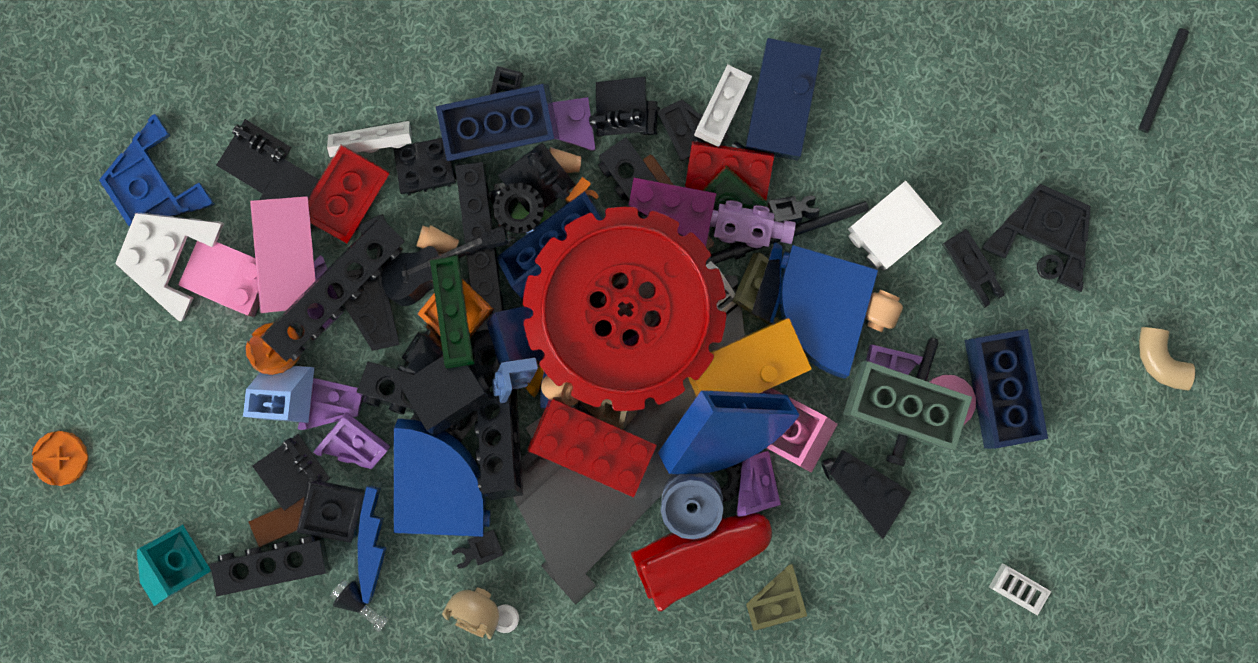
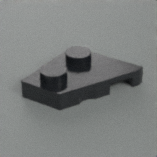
(680, 124)

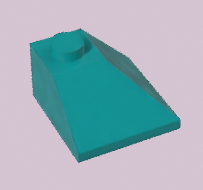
(170, 564)

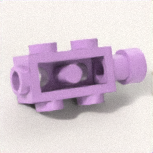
(746, 221)

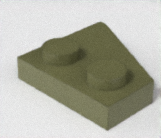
(750, 284)
(777, 602)

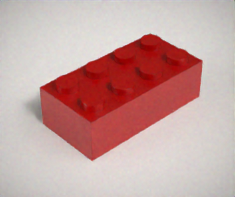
(591, 447)

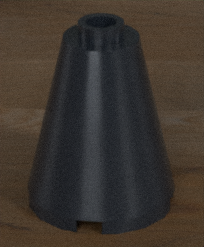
(422, 351)

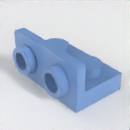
(513, 376)

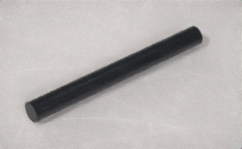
(1163, 80)

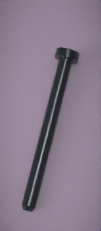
(923, 372)

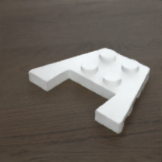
(153, 252)

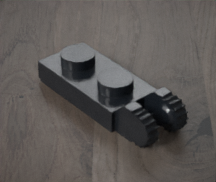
(972, 265)

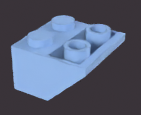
(280, 395)

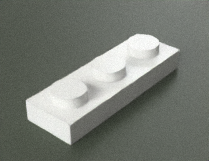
(723, 105)
(372, 138)

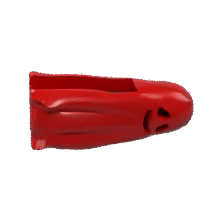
(680, 566)

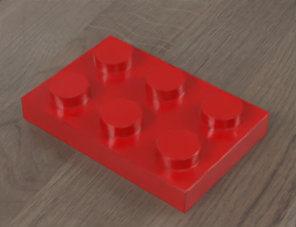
(708, 160)
(345, 193)

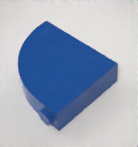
(825, 305)
(725, 430)
(435, 484)

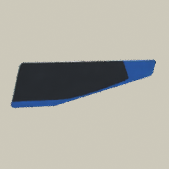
(769, 291)

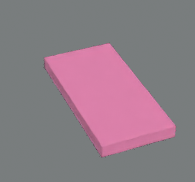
(282, 251)

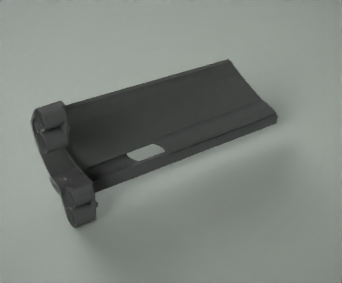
(582, 518)

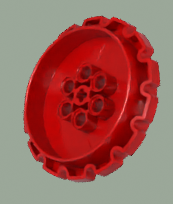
(682, 296)

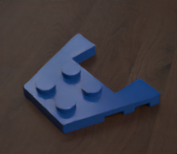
(138, 185)

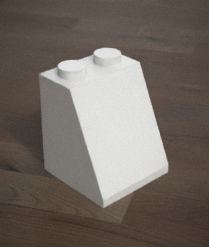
(893, 226)

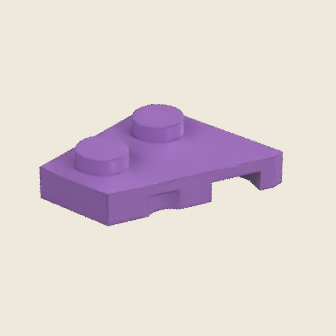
(573, 122)
(331, 402)
(353, 443)

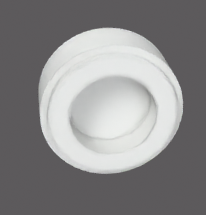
(507, 618)

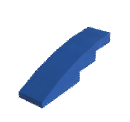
(369, 554)

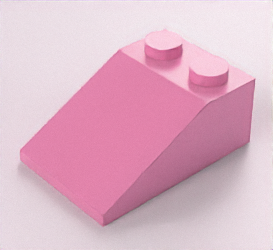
(223, 277)
(805, 438)

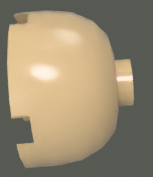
(473, 612)

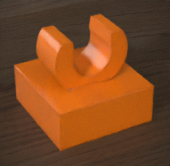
(581, 186)

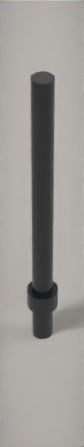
(739, 249)

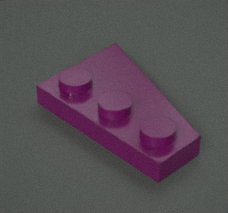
(686, 205)

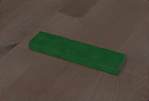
(451, 312)

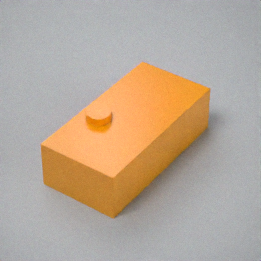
(755, 361)

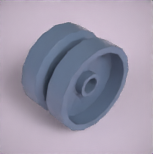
(694, 519)

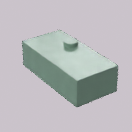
(907, 405)

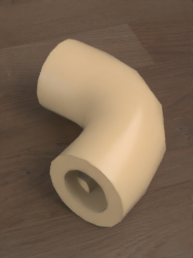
(1159, 363)

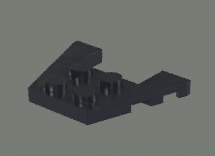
(1052, 222)

